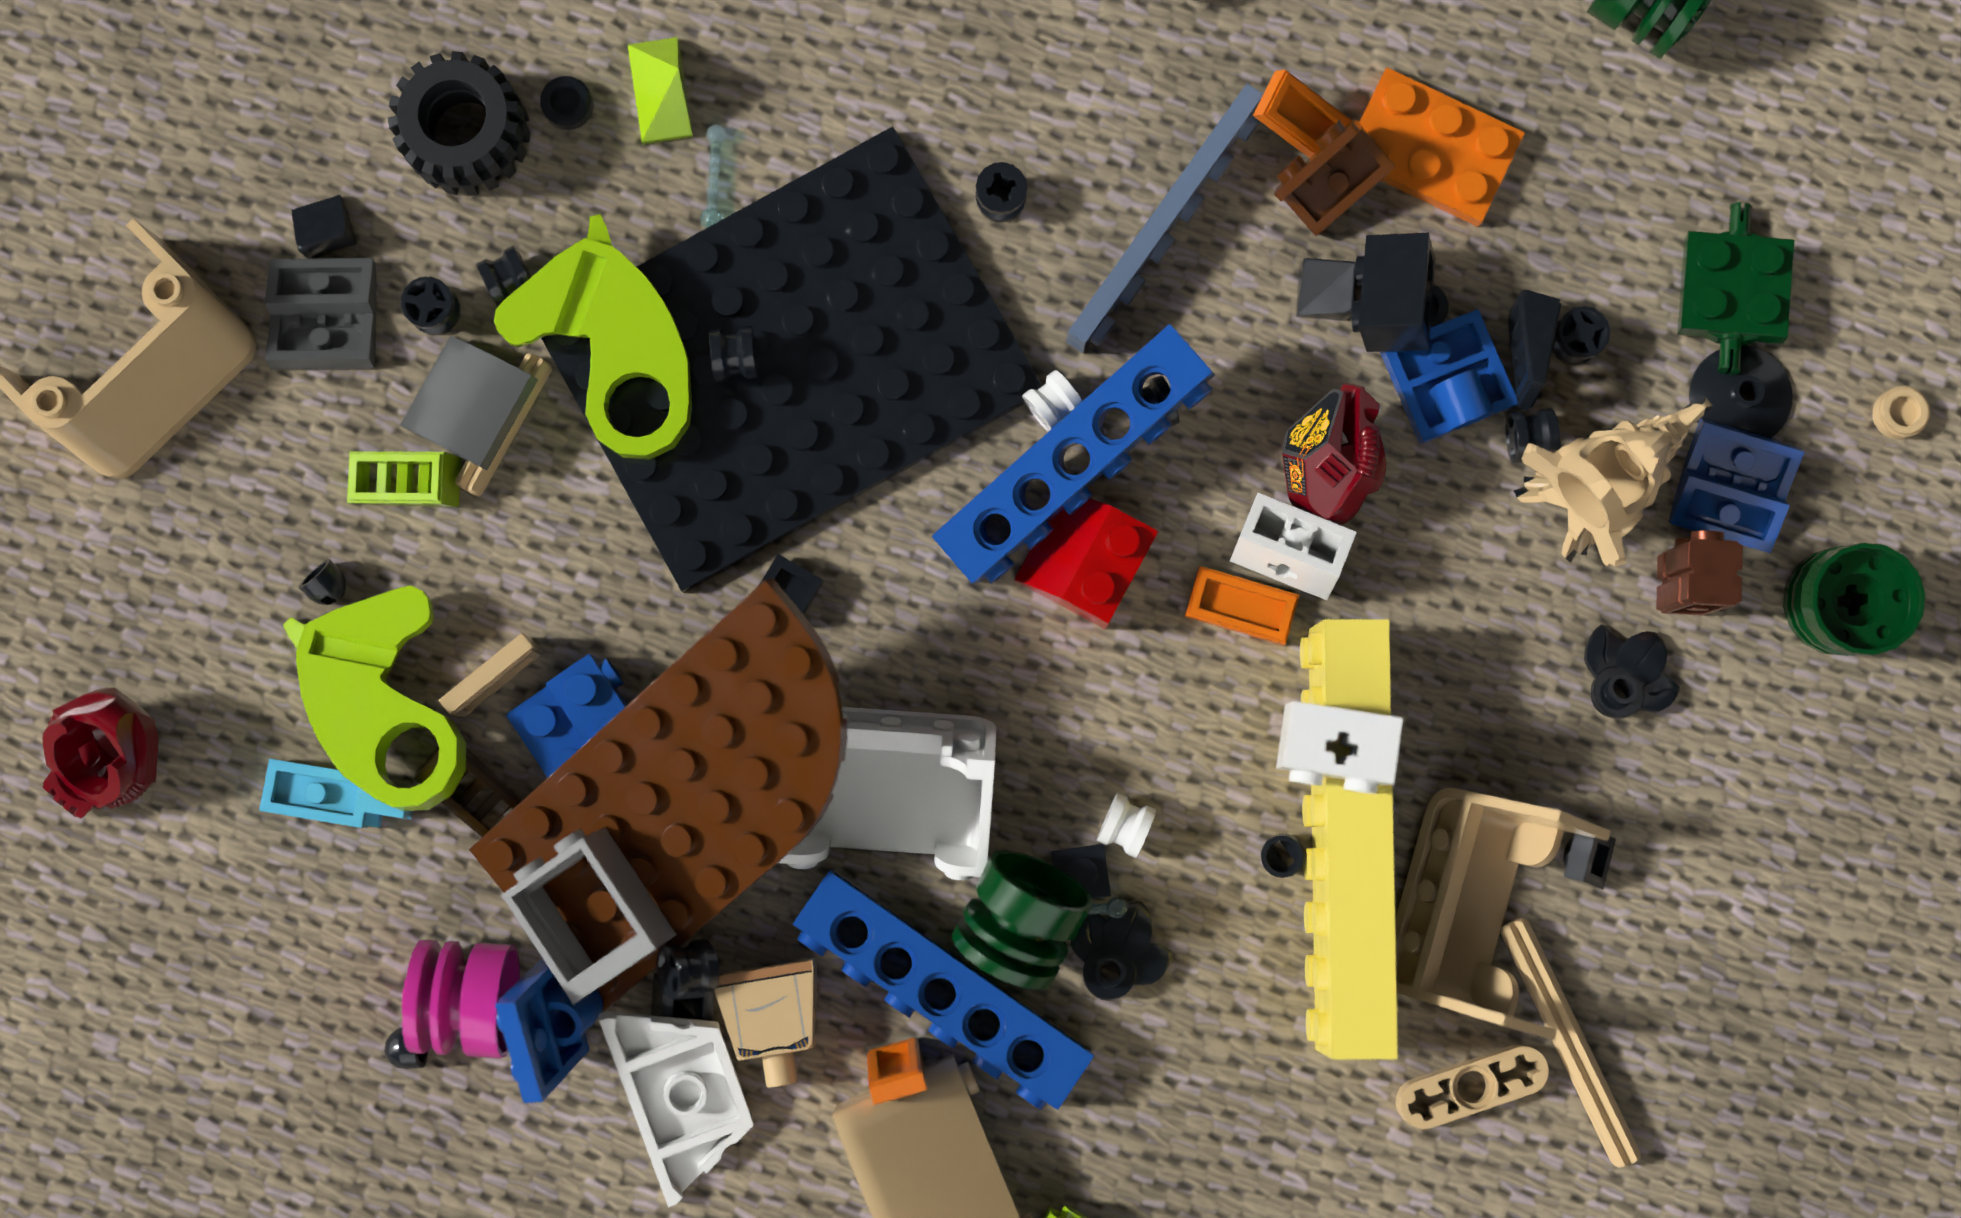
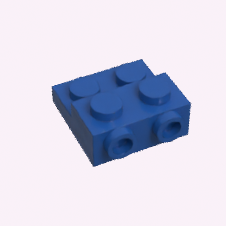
(568, 711)

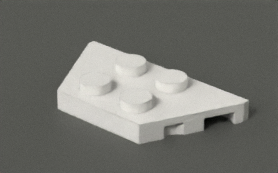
(679, 1093)

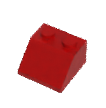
(1088, 560)

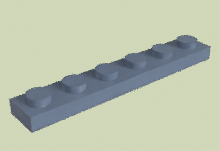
(1154, 238)

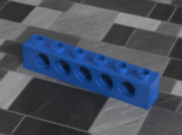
(965, 534)
(1062, 1057)

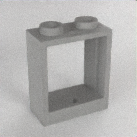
(552, 934)

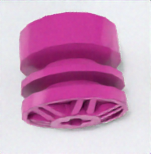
(450, 997)

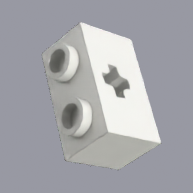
(1293, 546)
(1372, 741)

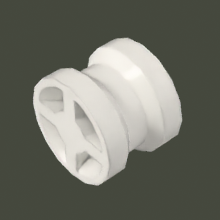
(1052, 400)
(1126, 825)

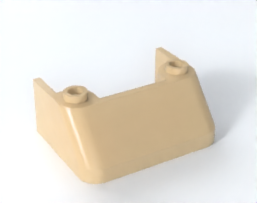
(155, 383)
(1461, 895)

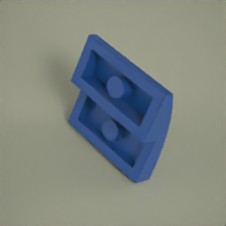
(1735, 485)

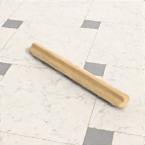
(1570, 1043)

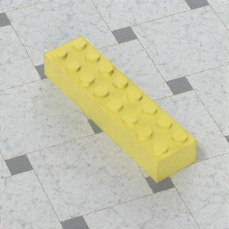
(1350, 858)

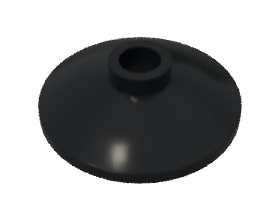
(1766, 377)

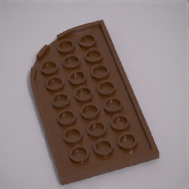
(692, 780)

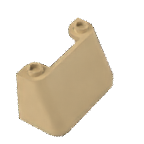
(925, 1151)

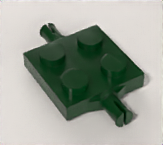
(1735, 288)

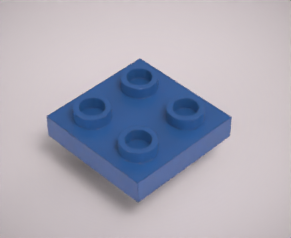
(1453, 380)
(544, 1030)

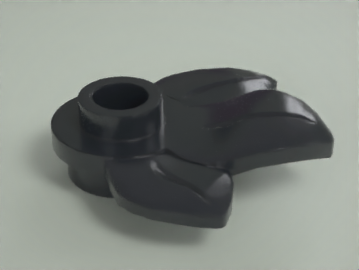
(1633, 667)
(1123, 944)

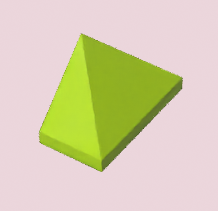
(660, 90)

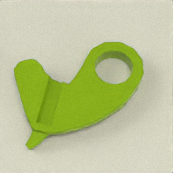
(352, 707)

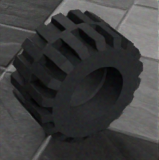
(438, 89)

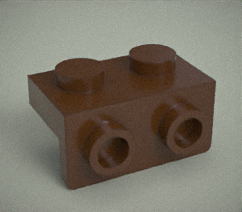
(1333, 176)

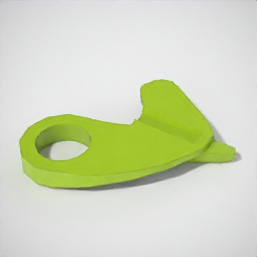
(631, 333)

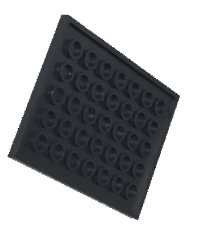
(865, 355)

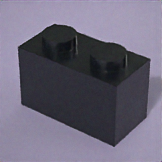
(1395, 292)

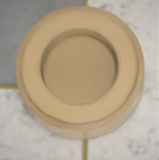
(1901, 412)

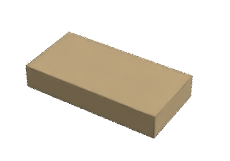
(491, 676)

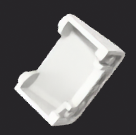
(911, 789)

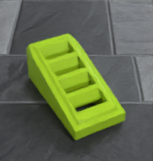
(435, 478)

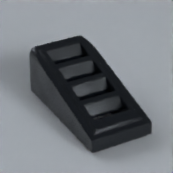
(1532, 336)

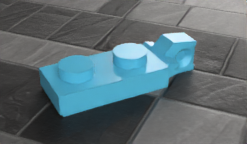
(321, 796)

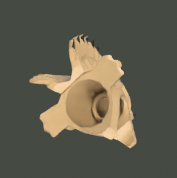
(1608, 479)

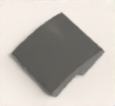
(321, 313)
(469, 402)

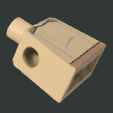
(771, 1015)

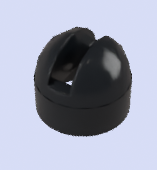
(324, 584)
(1273, 860)
(399, 1055)

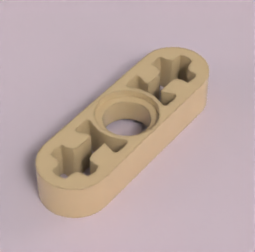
(1504, 1061)

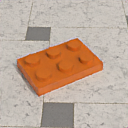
(1439, 146)

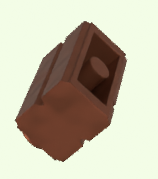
(1699, 575)

